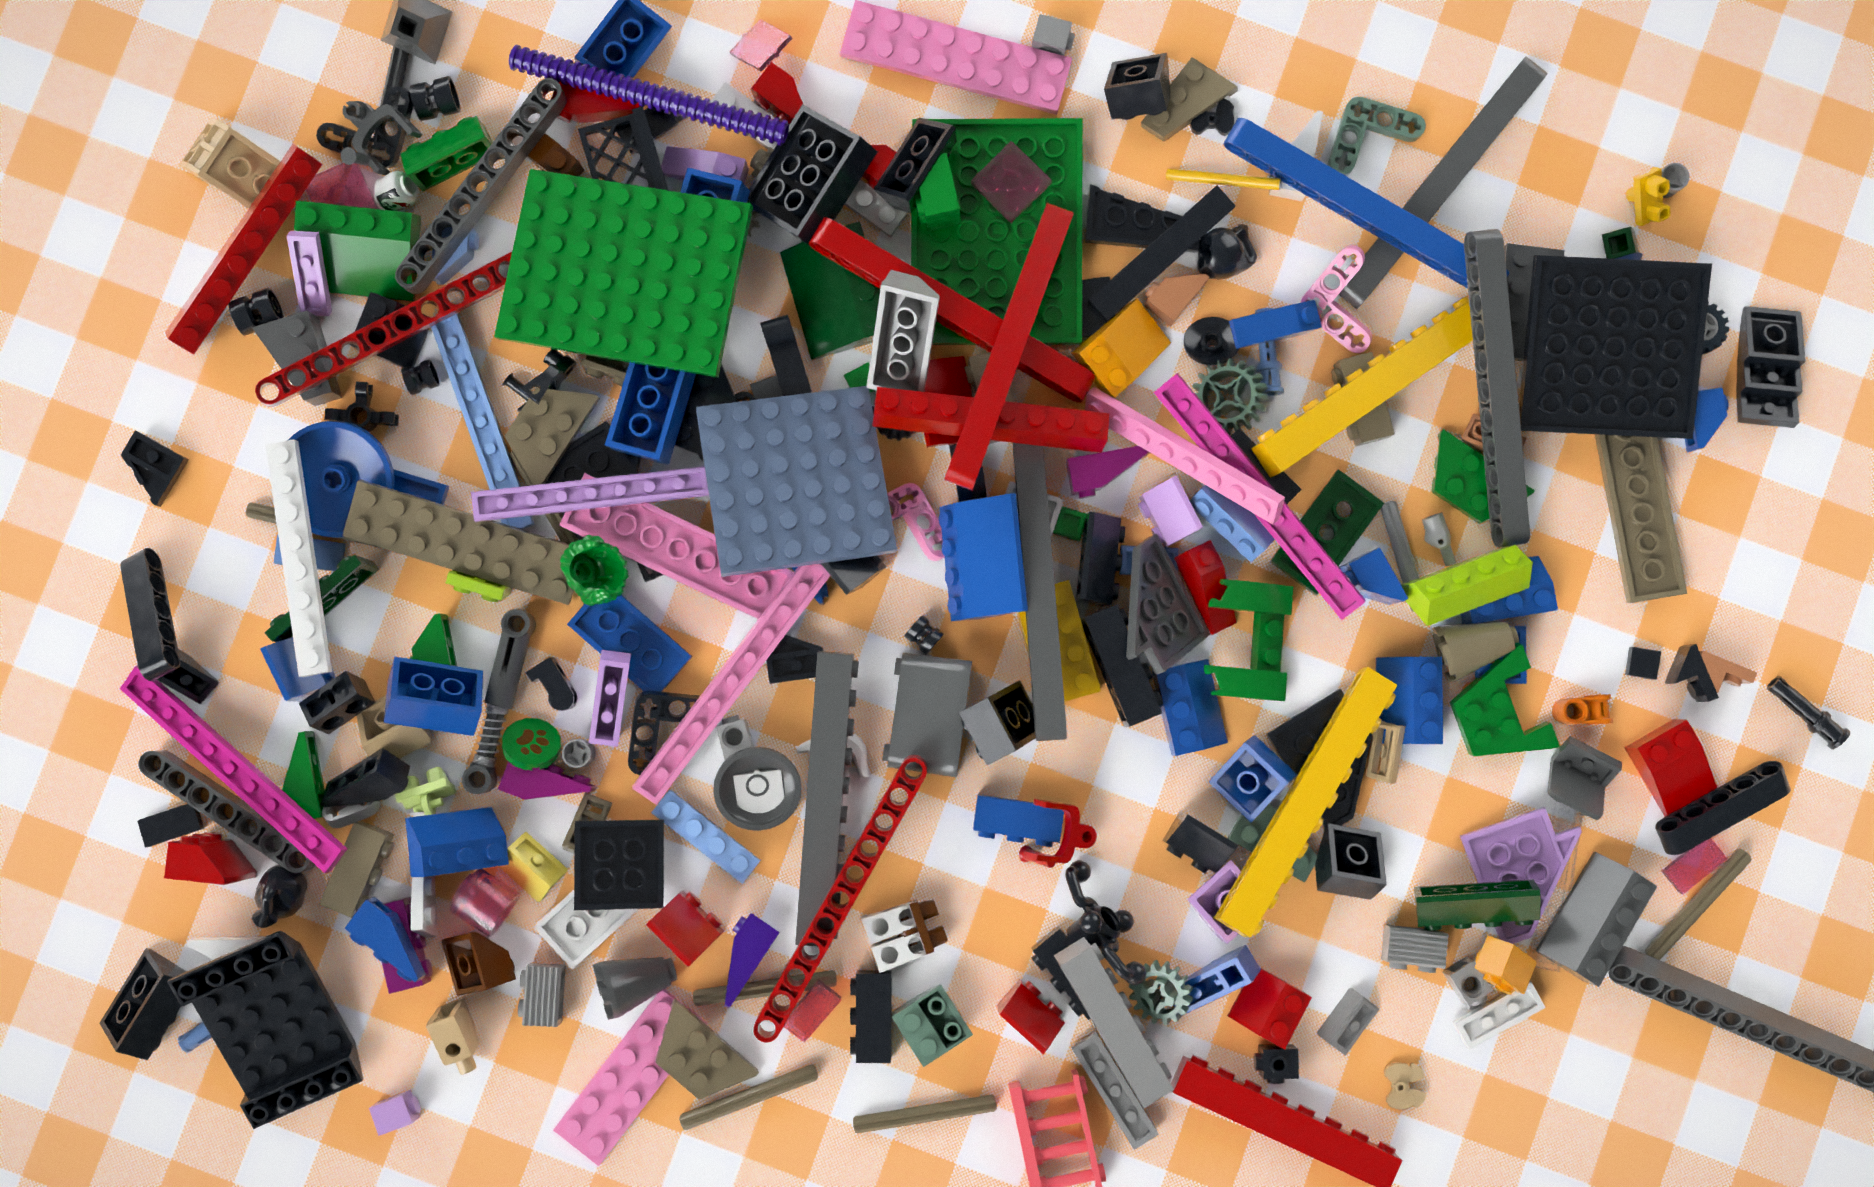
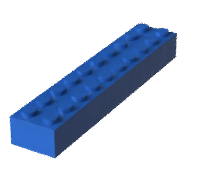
(656, 397)

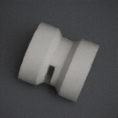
(1678, 177)
(573, 754)

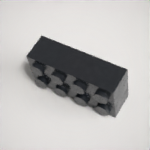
(1124, 678)

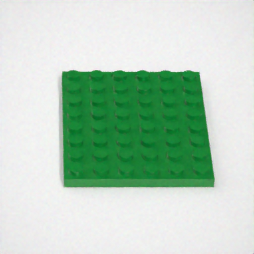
(986, 250)
(624, 272)

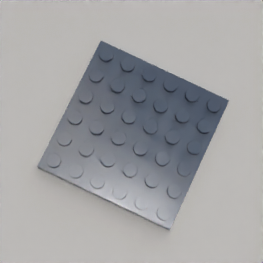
(795, 481)

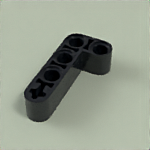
(785, 356)

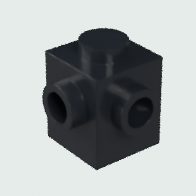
(1276, 1063)

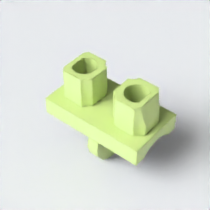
(427, 796)

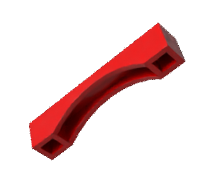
(779, 93)

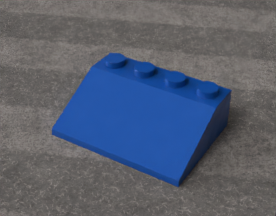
(983, 558)

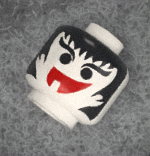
(395, 191)

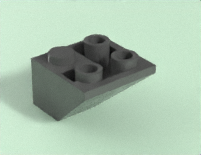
(417, 28)

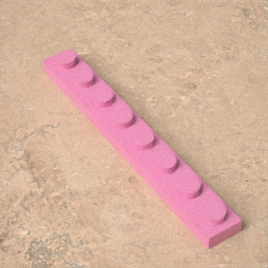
(1188, 457)

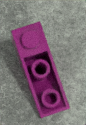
(542, 782)

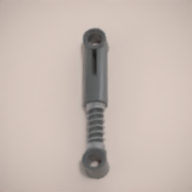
(499, 698)

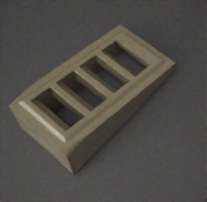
(605, 805)

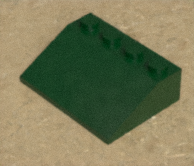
(831, 302)

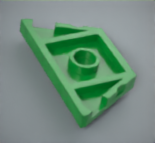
(1462, 477)

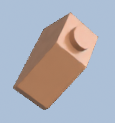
(1173, 296)

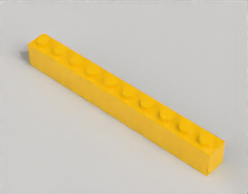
(1365, 389)
(1305, 803)

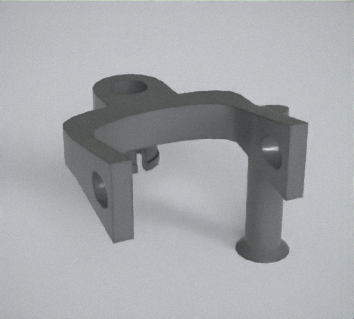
(367, 121)

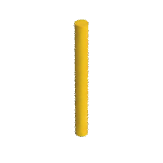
(1223, 179)

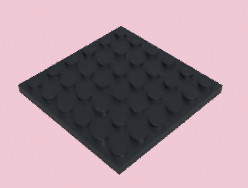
(1613, 346)

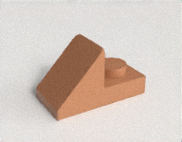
(1726, 671)

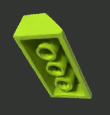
(1469, 584)

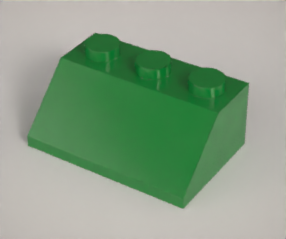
(446, 153)

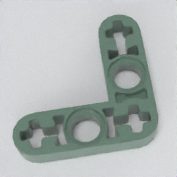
(1360, 125)

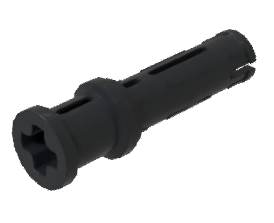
(1817, 721)

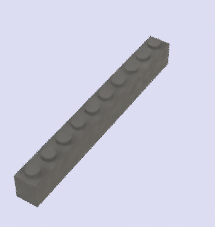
(826, 785)

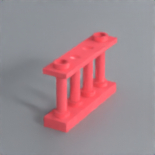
(1028, 1127)

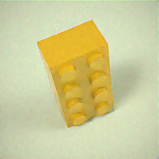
(1076, 661)

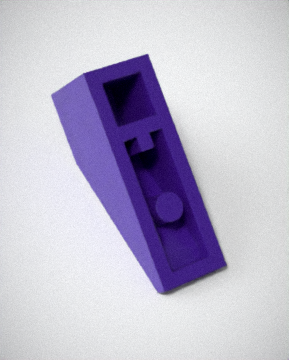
(748, 949)

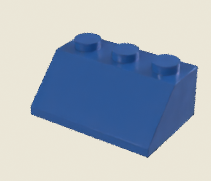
(624, 38)
(1536, 599)
(1417, 697)
(1189, 709)
(455, 842)

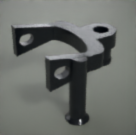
(558, 370)

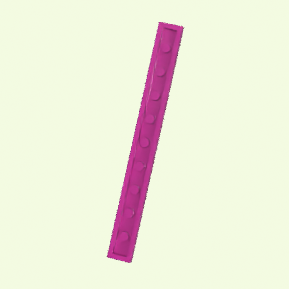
(1288, 530)
(235, 770)

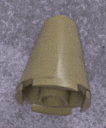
(1472, 646)

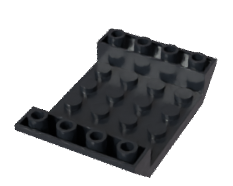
(273, 1026)

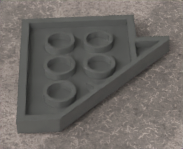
(1161, 611)

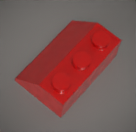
(207, 860)

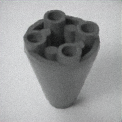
(631, 982)

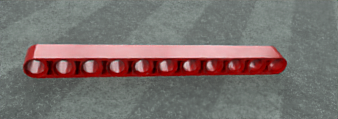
(954, 310)
(387, 326)
(1008, 347)
(838, 912)

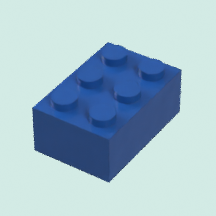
(434, 696)

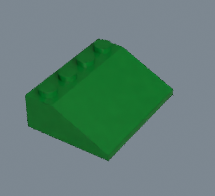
(361, 246)

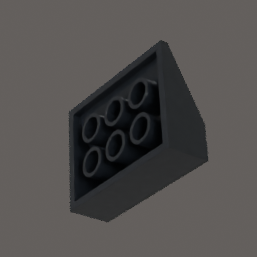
(810, 174)

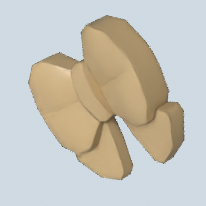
(1400, 1076)

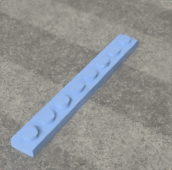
(477, 410)

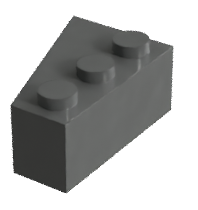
(293, 339)

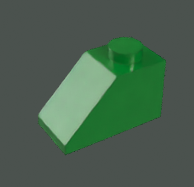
(435, 642)

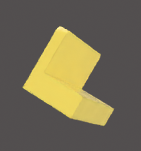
(533, 866)

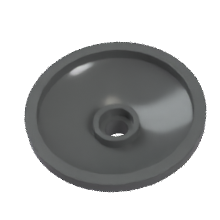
(745, 762)

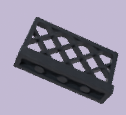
(645, 148)

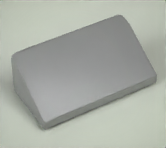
(1347, 1021)

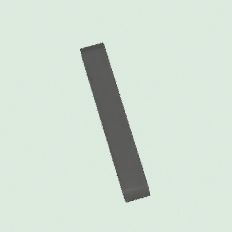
(215, 807)

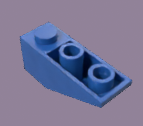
(384, 933)

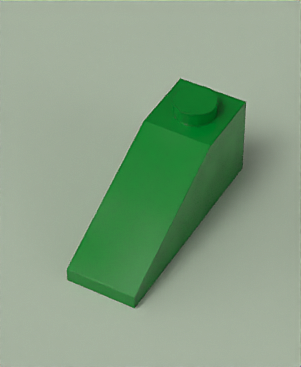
(304, 775)

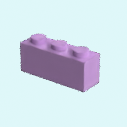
(609, 698)

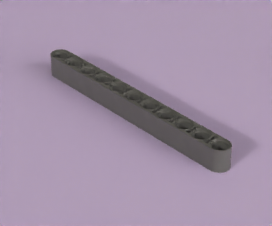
(1449, 173)
(1497, 387)
(1040, 593)
(1744, 1017)

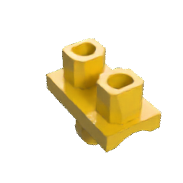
(1648, 197)

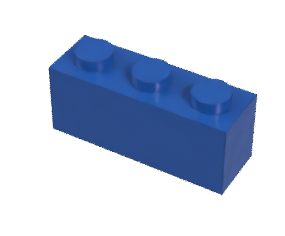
(1017, 820)

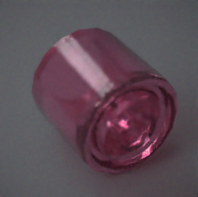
(484, 902)

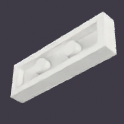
(1497, 1016)

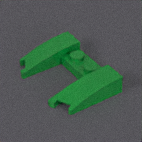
(1269, 606)

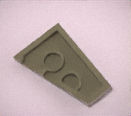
(1191, 94)

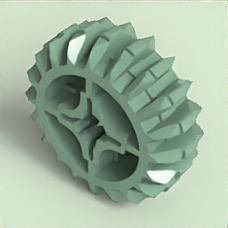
(1234, 388)

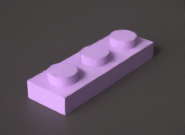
(309, 272)

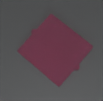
(760, 45)

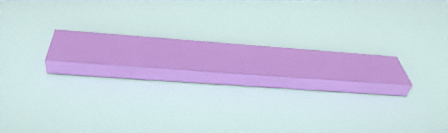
(589, 494)

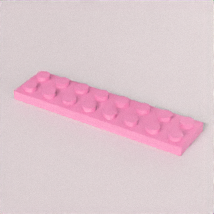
(955, 57)
(676, 551)

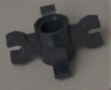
(363, 401)

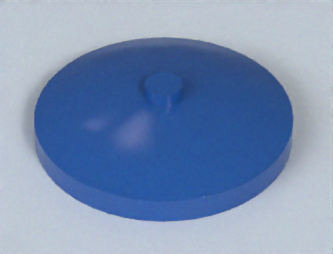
(332, 463)

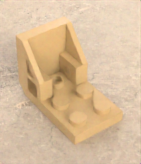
(229, 162)

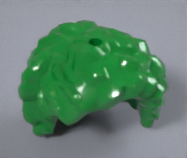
(594, 570)

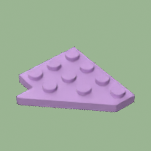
(1521, 850)

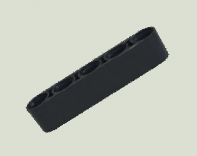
(149, 614)
(1723, 807)

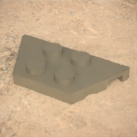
(546, 430)
(699, 1055)

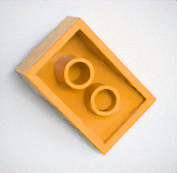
(1122, 348)

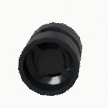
(445, 98)
(246, 314)

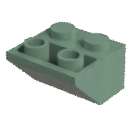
(931, 1024)

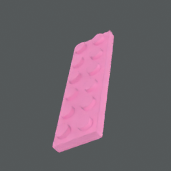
(619, 1086)

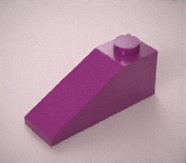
(1097, 470)

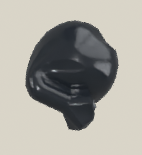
(1225, 252)
(278, 895)

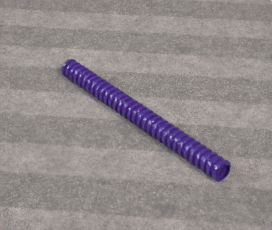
(648, 94)

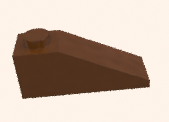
(552, 157)

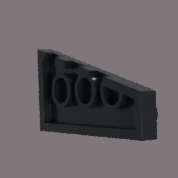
(1125, 221)

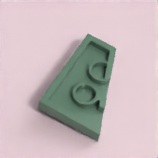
(1248, 834)

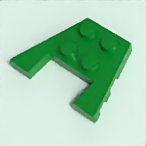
(1488, 715)

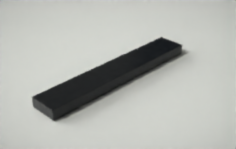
(1161, 253)

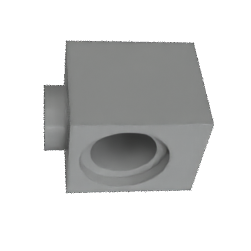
(1053, 35)
(723, 730)
(1459, 973)

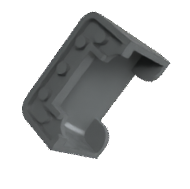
(927, 713)

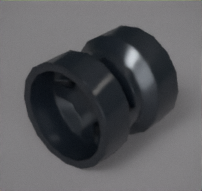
(420, 377)
(919, 629)

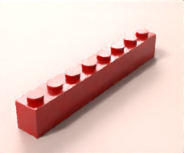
(243, 249)
(1016, 424)
(1286, 1123)

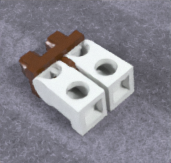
(912, 937)

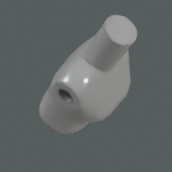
(1439, 536)

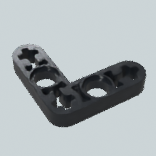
(381, 139)
(660, 713)

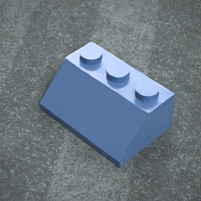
(1232, 522)

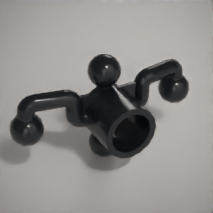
(1101, 925)

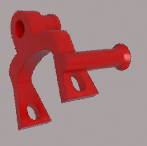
(1075, 835)

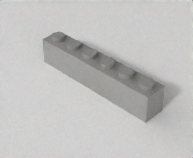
(1114, 1022)

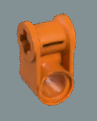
(1587, 710)

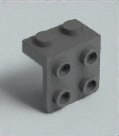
(1580, 777)

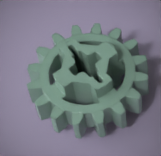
(1171, 988)

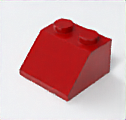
(1270, 1008)
(1031, 1015)

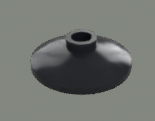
(1210, 332)

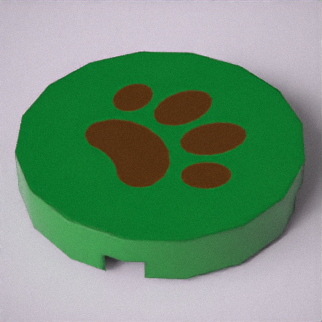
(531, 743)

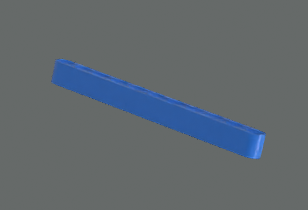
(1348, 199)

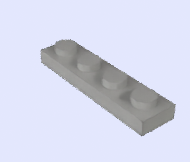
(1114, 1090)

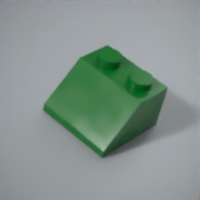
(938, 197)

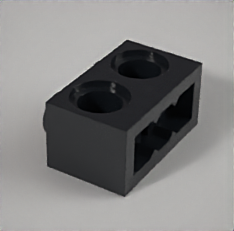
(336, 702)

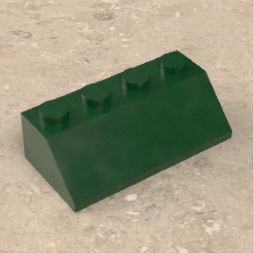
(1477, 903)

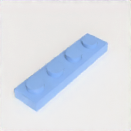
(706, 836)

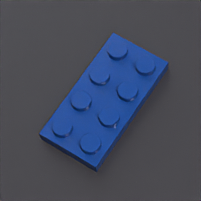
(625, 629)

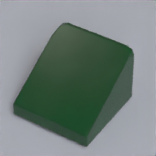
(1620, 243)

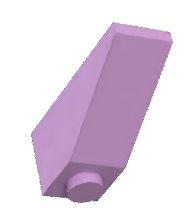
(678, 159)

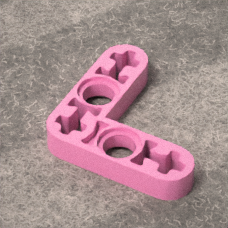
(1327, 295)
(910, 511)

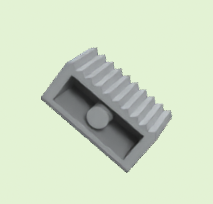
(1414, 947)
(542, 994)

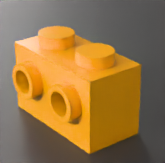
(1505, 965)

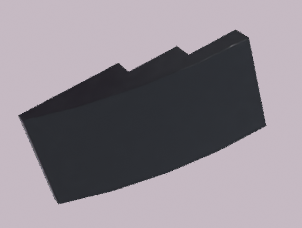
(1769, 367)

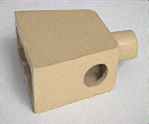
(454, 1035)

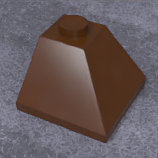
(477, 963)

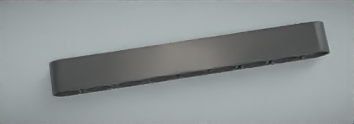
(480, 201)

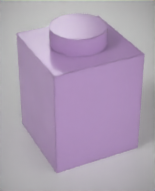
(395, 1112)

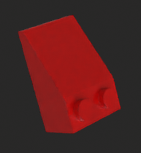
(1672, 765)
(686, 927)

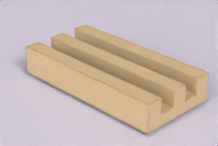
(1389, 755)

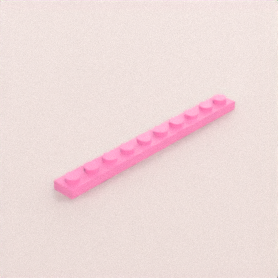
(730, 681)

